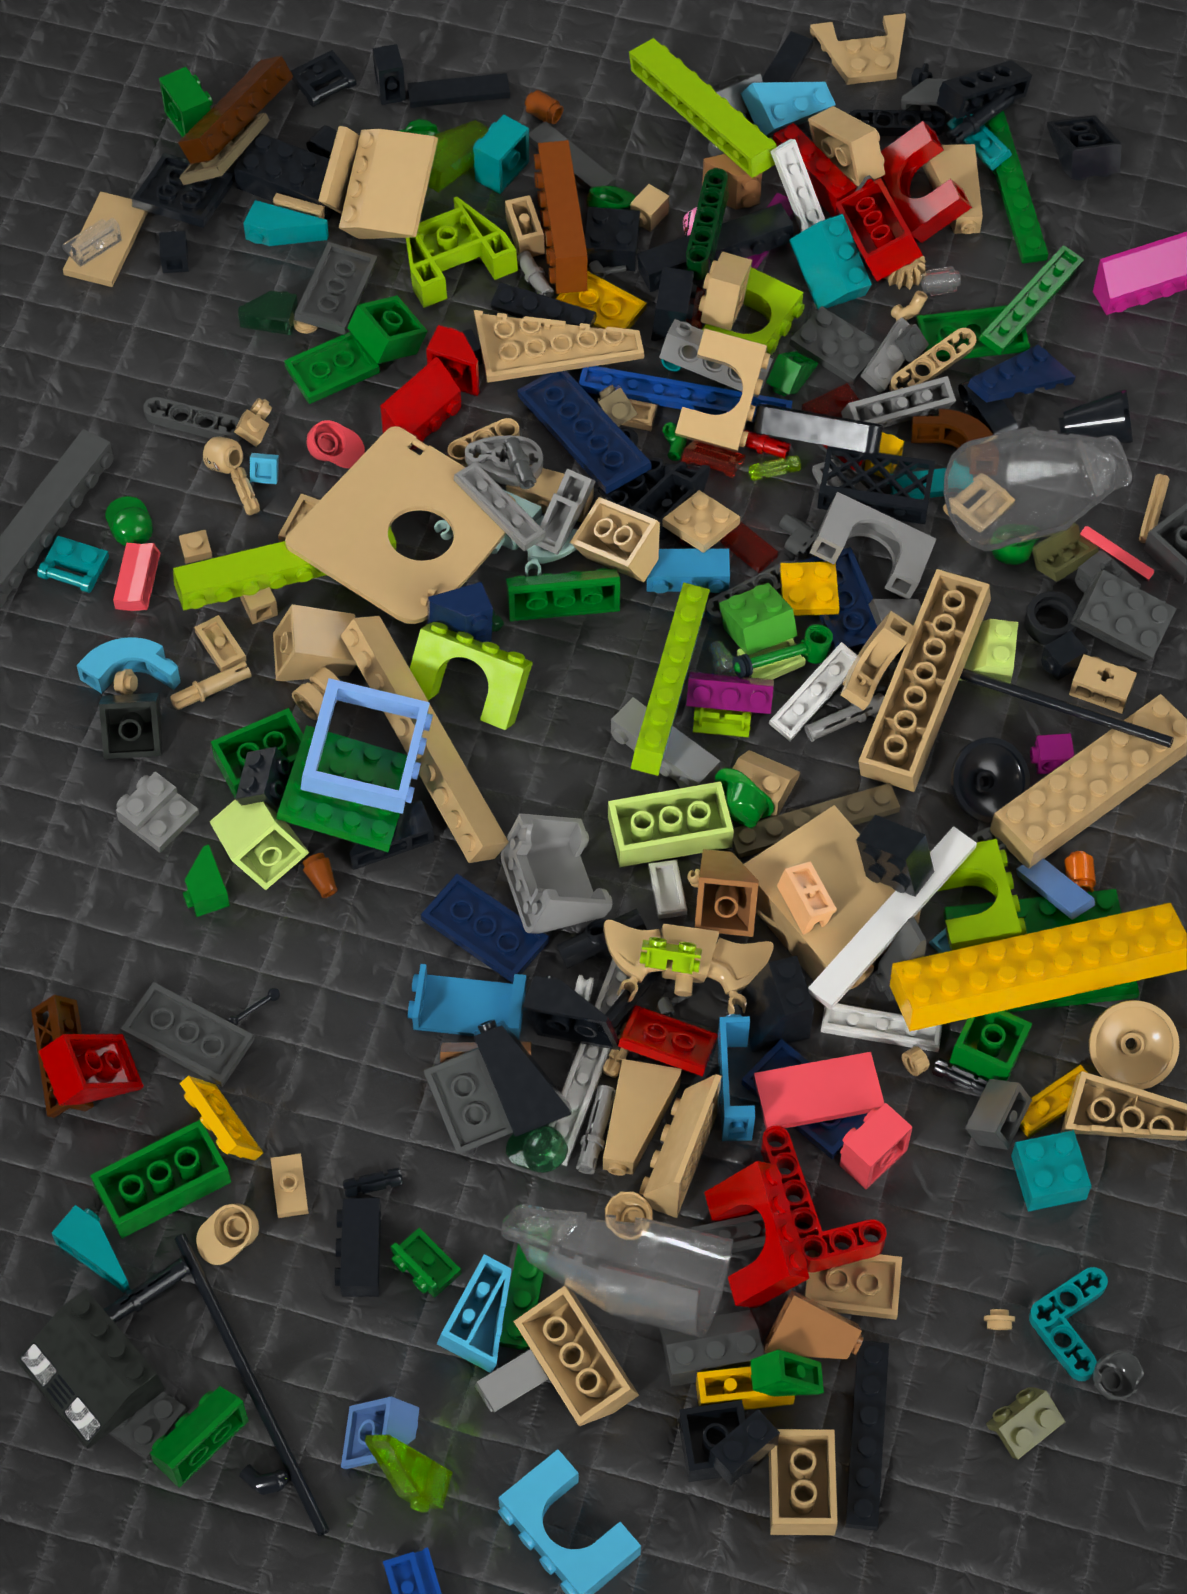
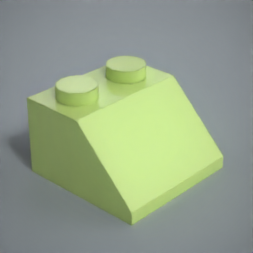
(994, 650)

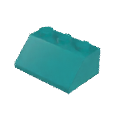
(831, 262)

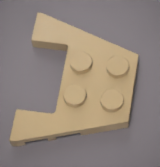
(864, 58)

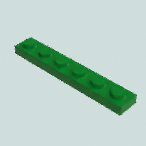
(1031, 300)

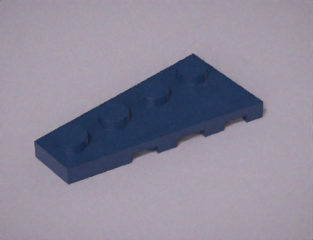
(1022, 374)

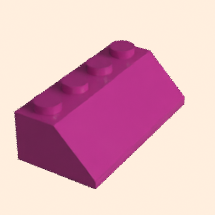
(1142, 274)

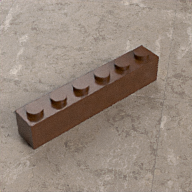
(235, 110)

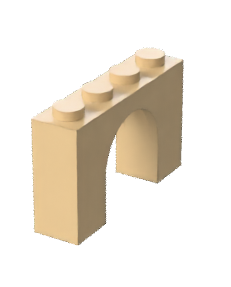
(728, 428)

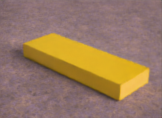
(1049, 1103)

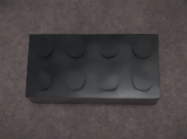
(281, 168)

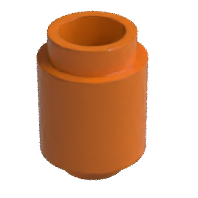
(1080, 869)

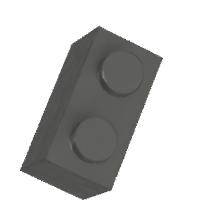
(998, 1114)

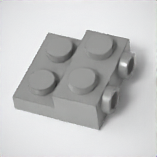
(155, 811)

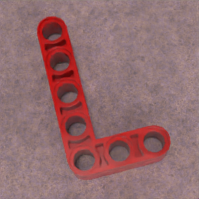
(804, 1211)

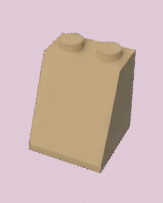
(311, 640)

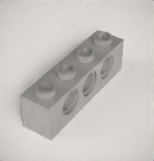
(679, 351)
(903, 403)

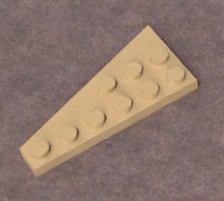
(543, 346)

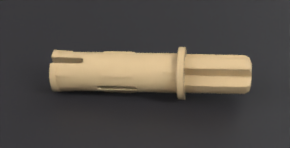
(210, 686)

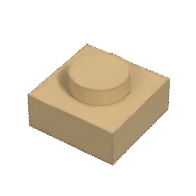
(195, 546)

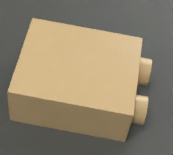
(834, 853)

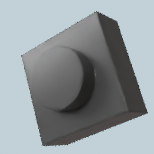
(911, 342)

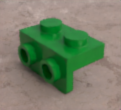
(425, 1262)

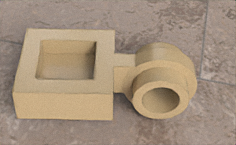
(252, 423)

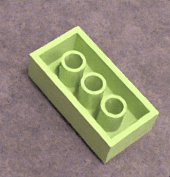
(670, 824)

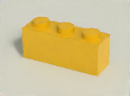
(734, 1385)

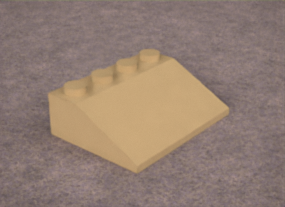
(388, 184)
(682, 1146)

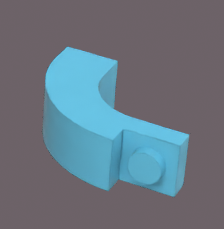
(137, 654)

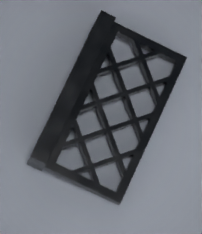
(898, 506)

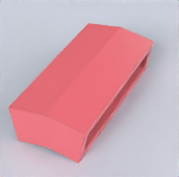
(136, 577)

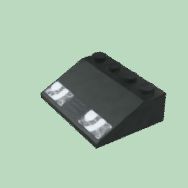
(89, 1369)

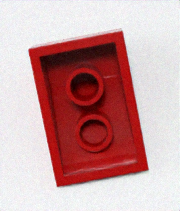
(89, 1067)

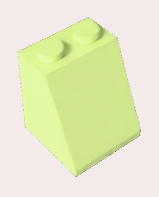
(258, 841)

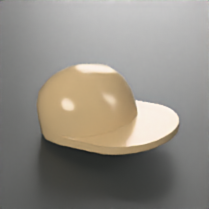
(227, 1233)

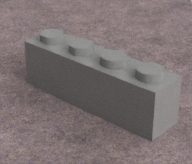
(683, 758)

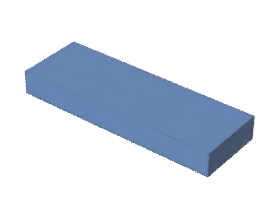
(1056, 888)

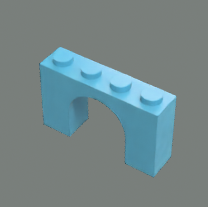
(579, 1569)

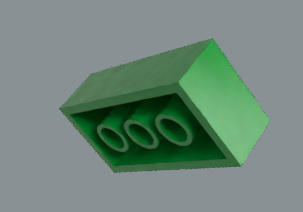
(160, 1178)

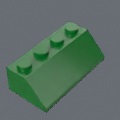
(563, 594)

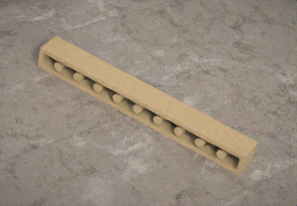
(441, 765)

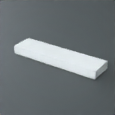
(797, 184)
(813, 692)
(878, 1027)

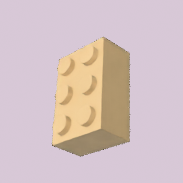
(848, 144)
(803, 1483)

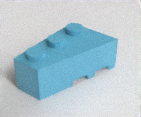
(782, 103)
(478, 1316)

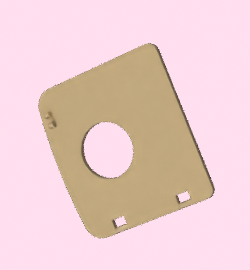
(350, 527)

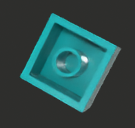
(501, 154)
(1051, 1170)

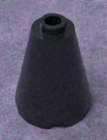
(1100, 418)

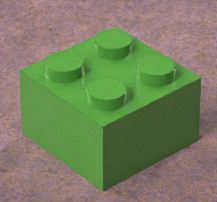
(758, 619)

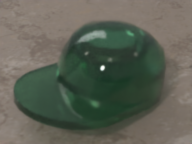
(538, 1149)

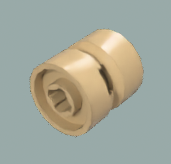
(310, 695)

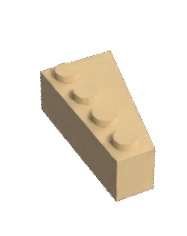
(1120, 1110)

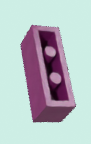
(730, 693)

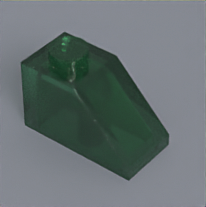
(270, 312)

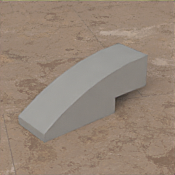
(565, 510)

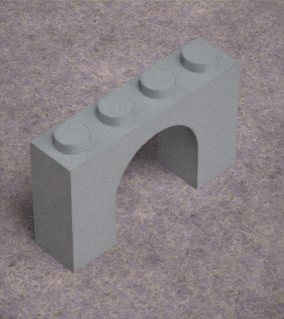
(907, 545)

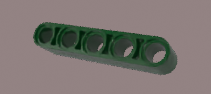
(707, 223)

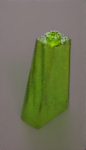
(454, 153)

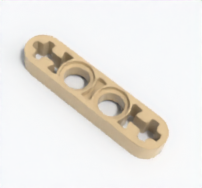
(930, 360)

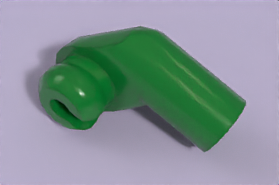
(677, 443)

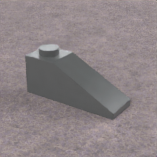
(907, 945)

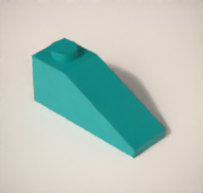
(282, 226)
(86, 1241)

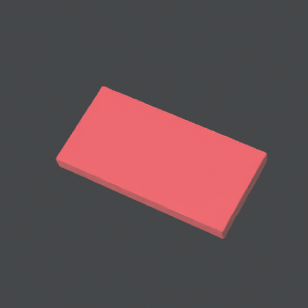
(818, 1091)

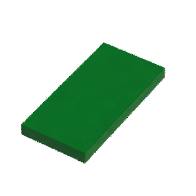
(940, 325)

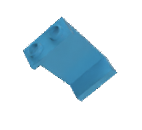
(463, 1004)
(736, 1121)

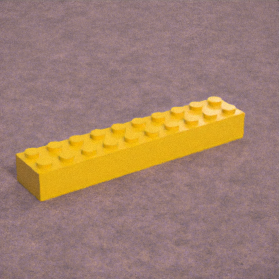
(1039, 966)

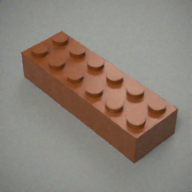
(561, 217)

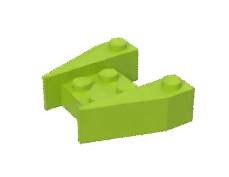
(454, 240)

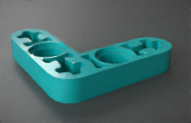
(1059, 1324)

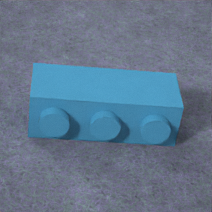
(690, 566)

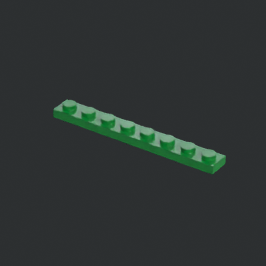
(1017, 198)

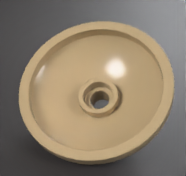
(1154, 1047)

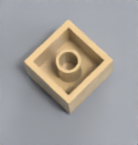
(725, 290)

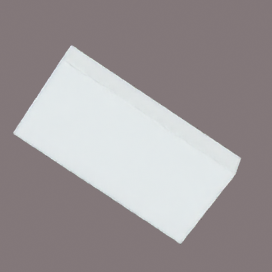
(667, 889)

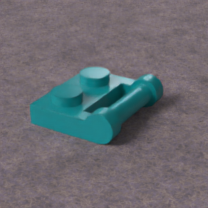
(74, 557)

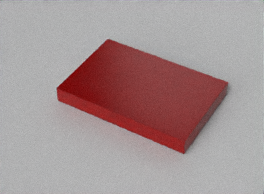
(668, 1040)

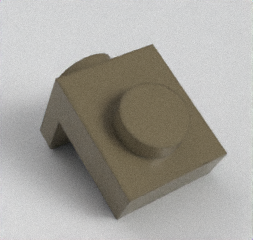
(616, 404)

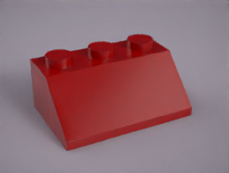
(423, 402)

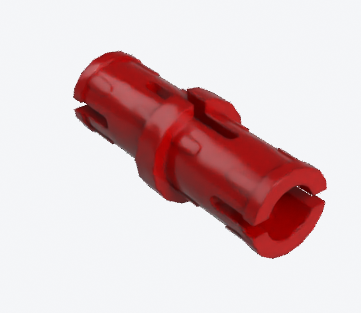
(768, 445)

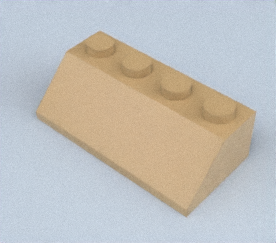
(575, 1357)

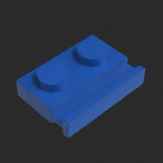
(412, 1574)

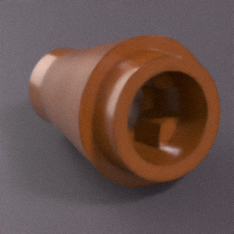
(320, 874)

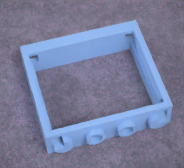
(355, 790)

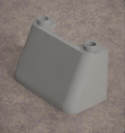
(549, 873)

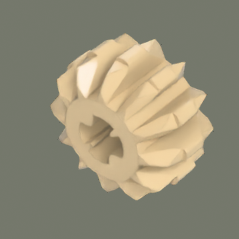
(908, 275)

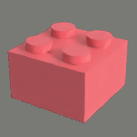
(875, 1145)

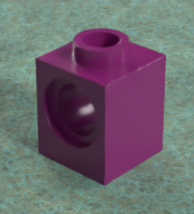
(1051, 752)

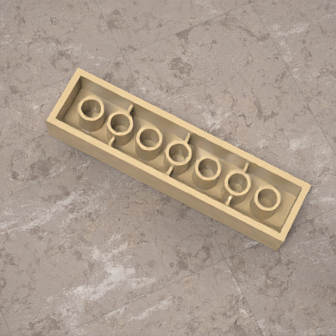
(925, 680)
(1089, 784)

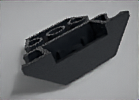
(660, 490)

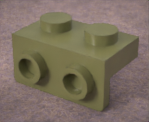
(1062, 553)
(1026, 1421)

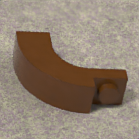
(947, 428)

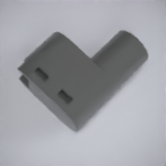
(802, 536)

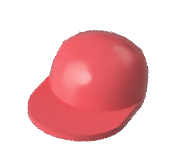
(335, 444)

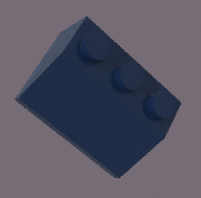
(463, 611)

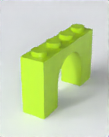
(776, 302)
(505, 671)
(986, 870)

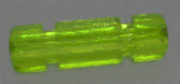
(774, 468)

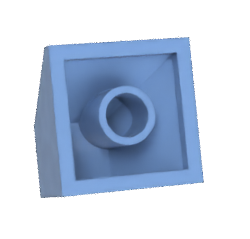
(377, 1417)

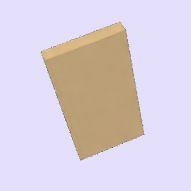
(107, 266)

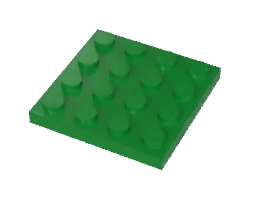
(336, 816)

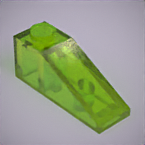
(410, 1472)

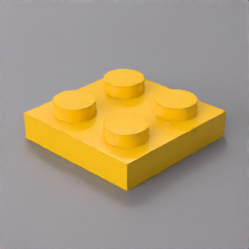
(810, 587)

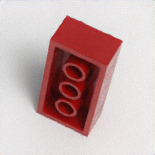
(879, 229)

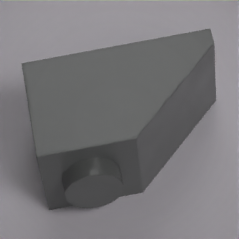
(924, 97)

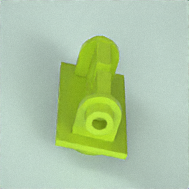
(721, 722)
(682, 955)

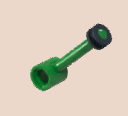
(813, 648)

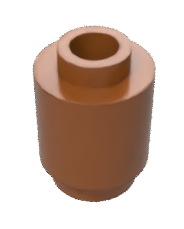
(543, 107)

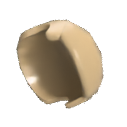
(628, 1206)

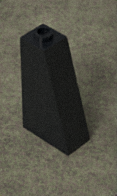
(521, 1084)

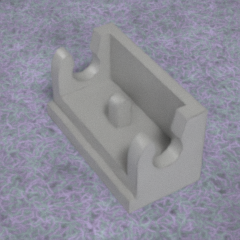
(511, 1381)

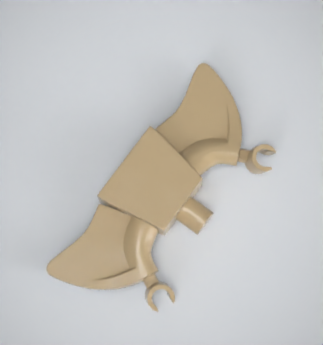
(726, 962)

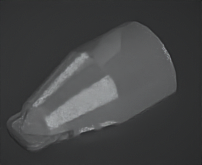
(1045, 472)
(626, 1268)

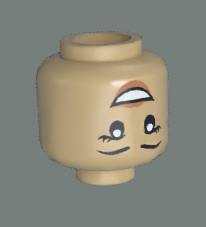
(222, 454)

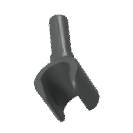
(600, 271)
(666, 1004)

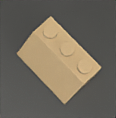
(619, 539)

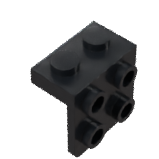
(264, 778)

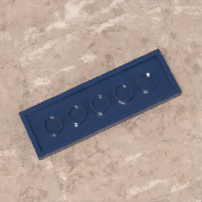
(584, 430)

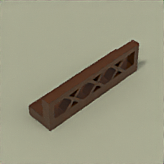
(62, 1020)

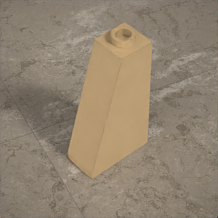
(960, 165)
(638, 1108)

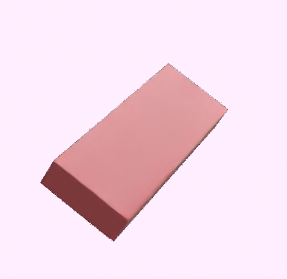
(1117, 553)

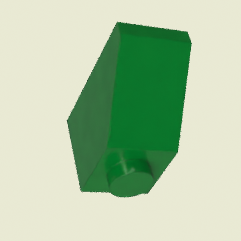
(790, 372)
(205, 885)
(786, 1374)

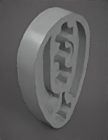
(493, 451)

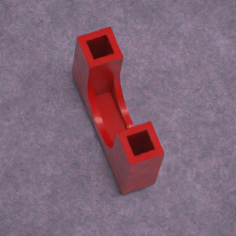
(901, 161)
(781, 1259)

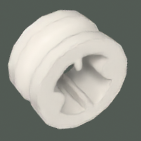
(584, 987)

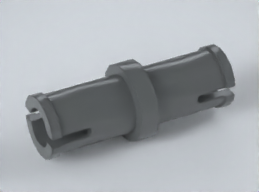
(519, 463)

